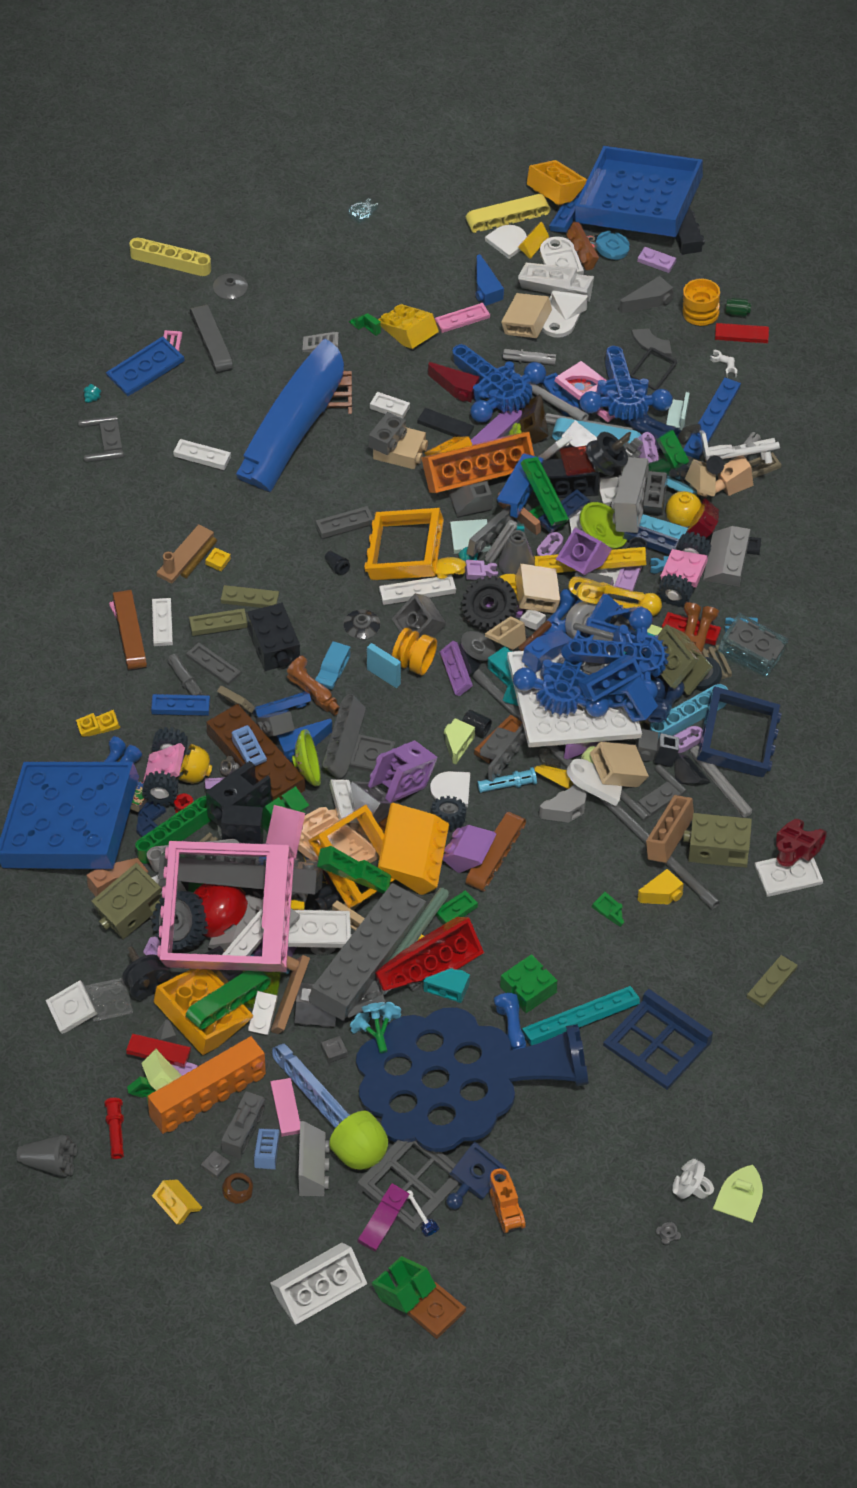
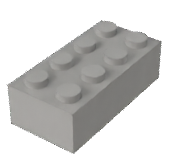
(630, 495)

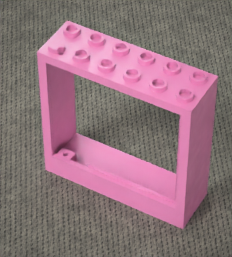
(275, 907)

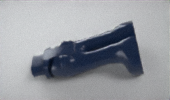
(650, 425)
(665, 705)

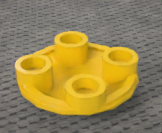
(449, 566)

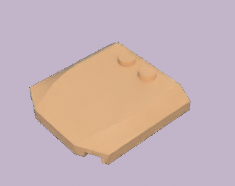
(349, 838)

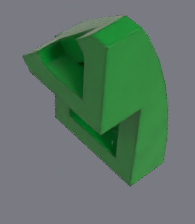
(609, 908)

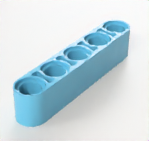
(563, 424)
(686, 713)

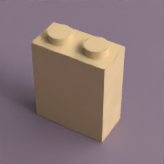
(526, 315)
(408, 450)
(537, 588)
(619, 764)

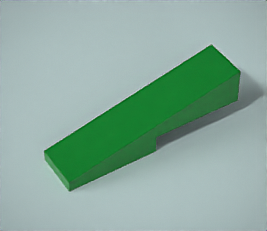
(356, 871)

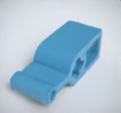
(333, 664)

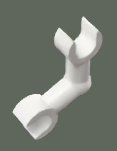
(725, 359)

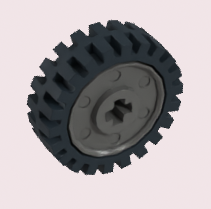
(188, 920)

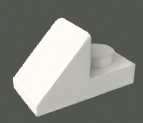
(607, 489)

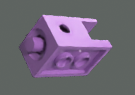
(403, 770)

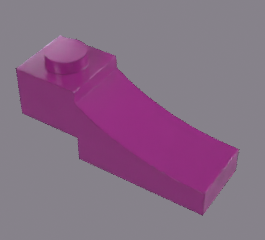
(383, 1217)

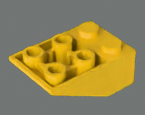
(409, 325)

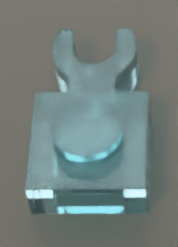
(362, 210)

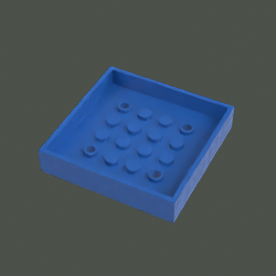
(639, 191)
(68, 815)

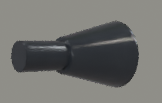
(679, 472)

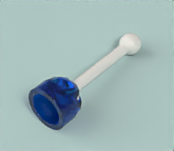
(428, 1226)

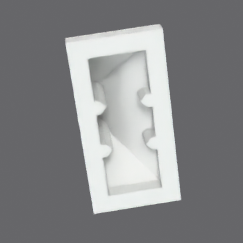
(569, 303)

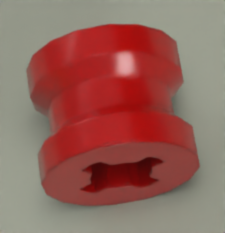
(181, 799)

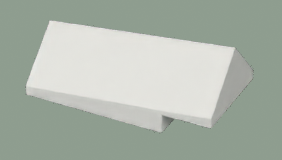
(555, 278)

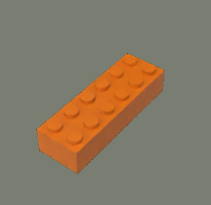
(475, 462)
(207, 1085)

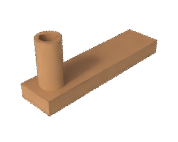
(176, 562)
(298, 969)

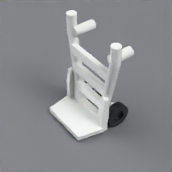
(714, 455)

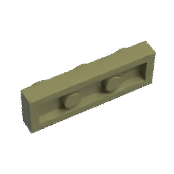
(249, 596)
(218, 622)
(772, 981)

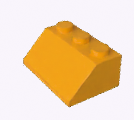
(555, 181)

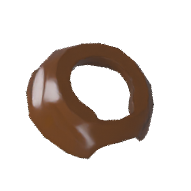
(237, 1196)

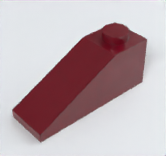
(455, 382)
(704, 520)

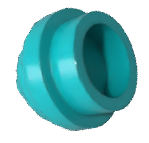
(91, 393)
(464, 556)

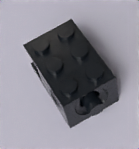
(273, 636)
(238, 790)

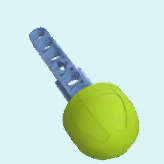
(357, 1137)

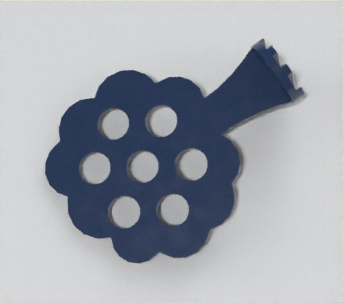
(496, 1068)

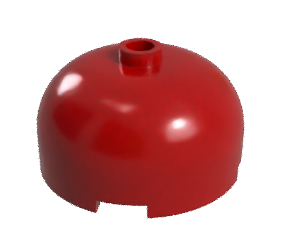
(222, 906)

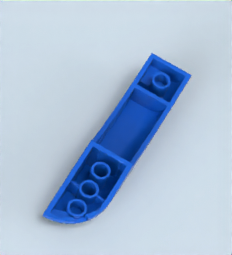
(292, 416)

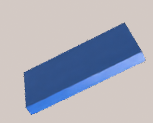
(145, 366)

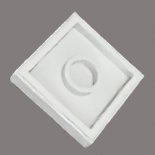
(71, 1007)

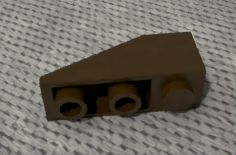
(534, 420)

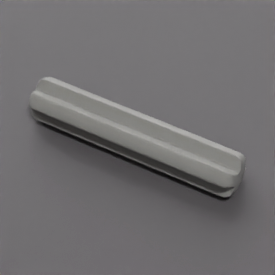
(500, 542)

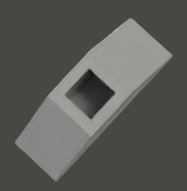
(565, 805)

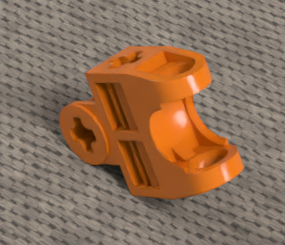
(506, 1202)

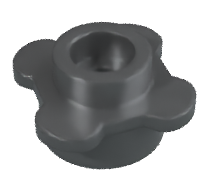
(228, 766)
(668, 1227)

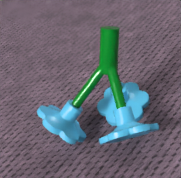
(387, 1010)

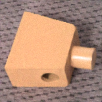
(735, 476)

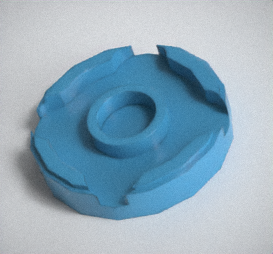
(612, 245)

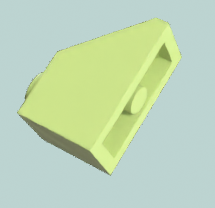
(458, 738)
(159, 1070)

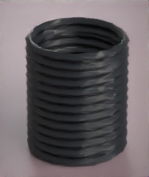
(478, 721)

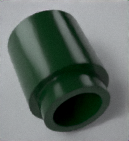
(738, 307)
(660, 466)

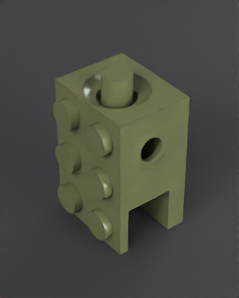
(684, 658)
(719, 840)
(128, 901)

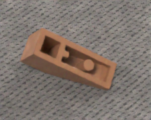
(101, 878)

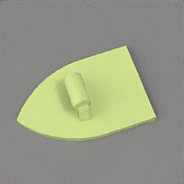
(741, 1194)

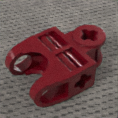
(796, 843)

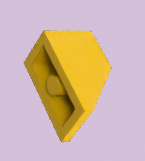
(661, 889)

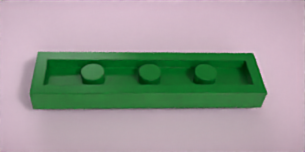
(544, 491)

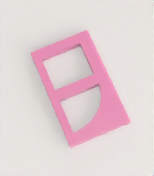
(582, 371)

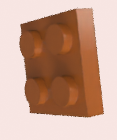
(437, 1311)

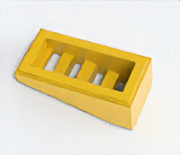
(555, 774)

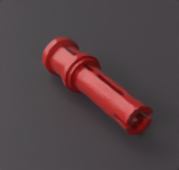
(114, 1120)

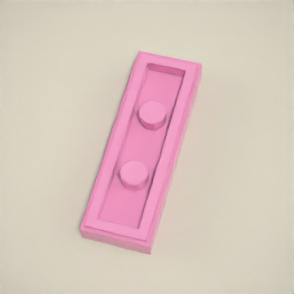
(462, 317)
(286, 1107)

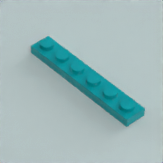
(581, 1015)

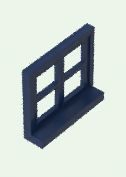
(675, 1021)

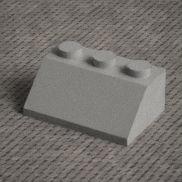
(727, 556)
(233, 931)
(313, 1161)

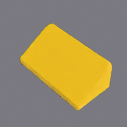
(533, 241)

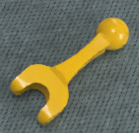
(591, 592)

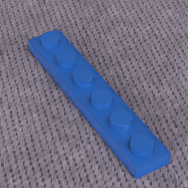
(712, 416)

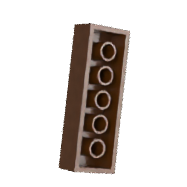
(277, 767)

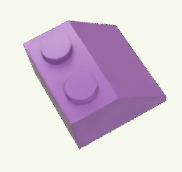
(583, 552)
(468, 847)

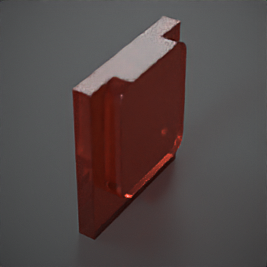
(576, 460)

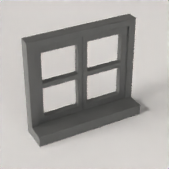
(376, 1172)

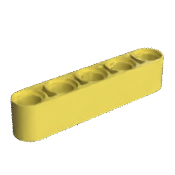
(507, 212)
(170, 256)

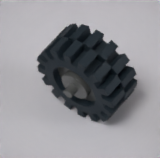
(450, 811)

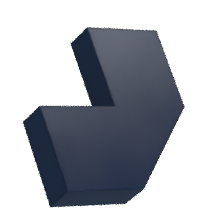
(146, 817)

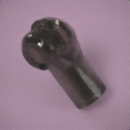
(687, 431)
(546, 758)

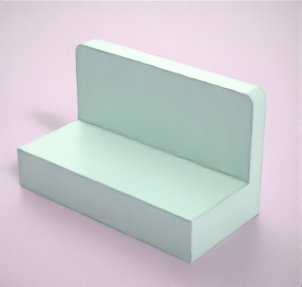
(678, 412)

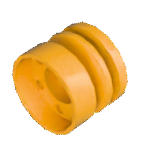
(701, 302)
(415, 651)

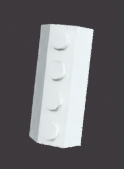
(319, 1283)

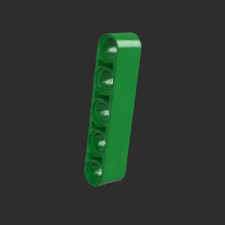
(175, 828)
(227, 998)

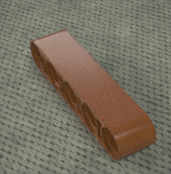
(129, 629)
(506, 834)

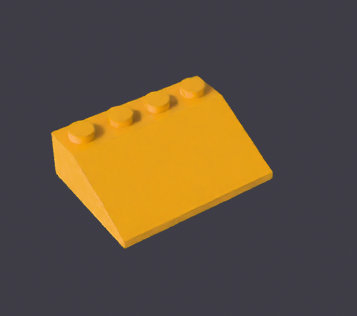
(413, 847)
(184, 990)

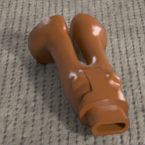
(708, 615)
(322, 696)

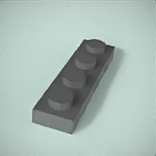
(489, 531)

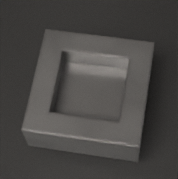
(334, 1049)
(215, 1164)

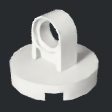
(690, 1181)

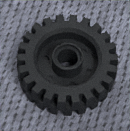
(486, 591)

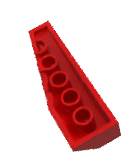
(438, 951)

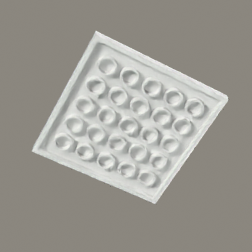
(548, 729)

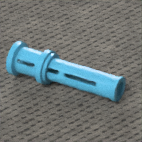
(517, 780)

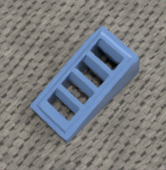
(243, 736)
(266, 1160)

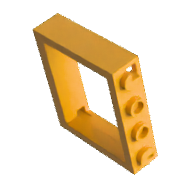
(405, 569)
(375, 834)

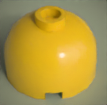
(682, 508)
(196, 764)

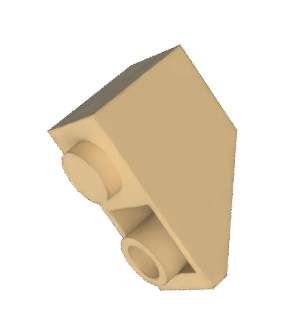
(701, 479)

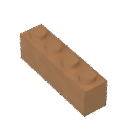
(670, 828)

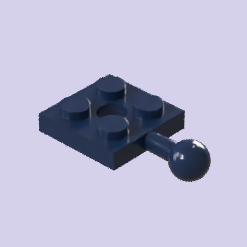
(465, 1175)

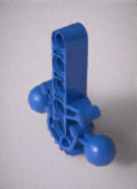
(500, 385)
(621, 394)
(633, 645)
(560, 686)

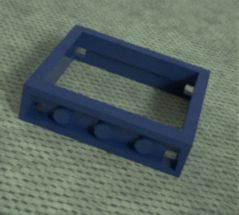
(732, 761)

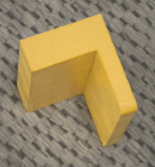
(175, 1200)

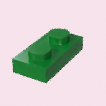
(672, 449)
(457, 907)

